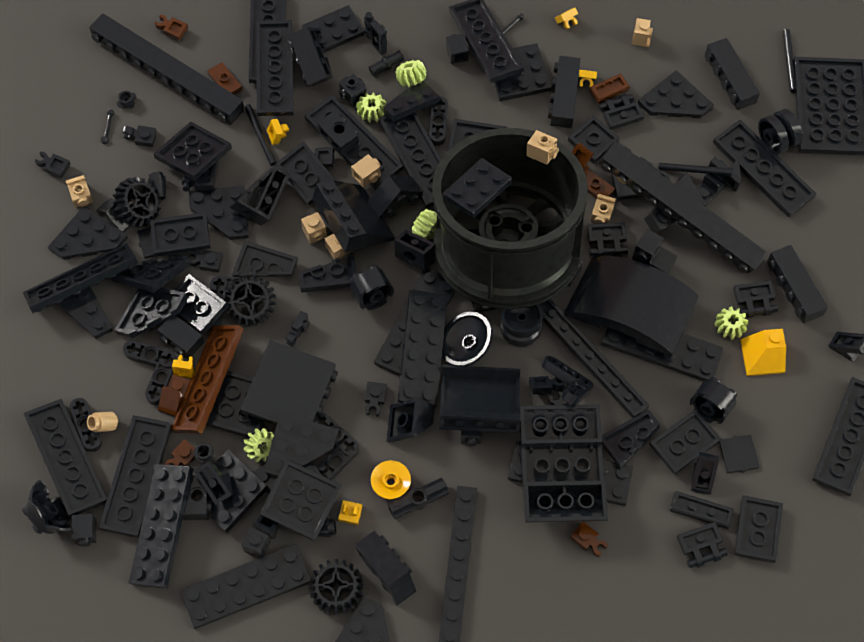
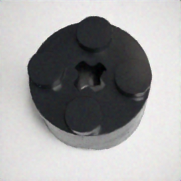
(371, 288)
(714, 400)

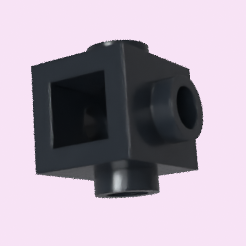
(352, 88)

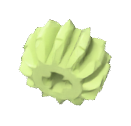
(411, 73)
(371, 107)
(425, 224)
(724, 323)
(256, 439)

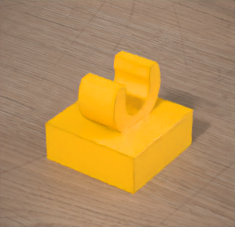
(566, 17)
(587, 75)
(276, 131)
(183, 368)
(350, 512)

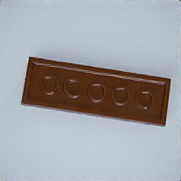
(207, 379)

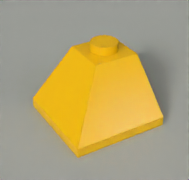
(764, 352)

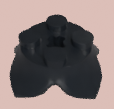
(44, 512)

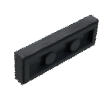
(701, 509)

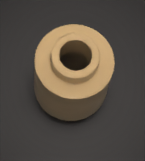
(102, 421)

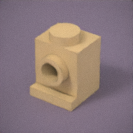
(642, 33)
(79, 191)
(603, 209)

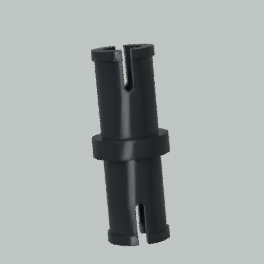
(386, 63)

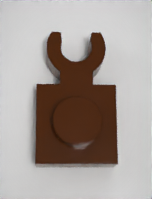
(172, 28)
(182, 454)
(586, 538)

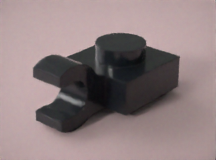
(142, 136)

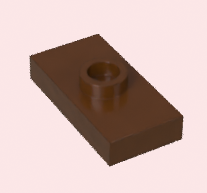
(224, 78)
(609, 88)
(597, 185)

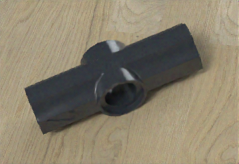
(406, 504)

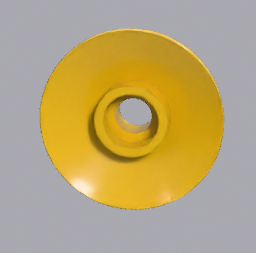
(390, 470)

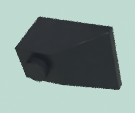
(409, 419)

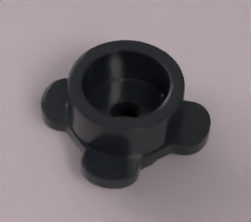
(124, 95)

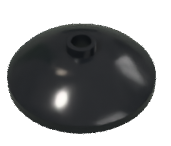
(461, 333)

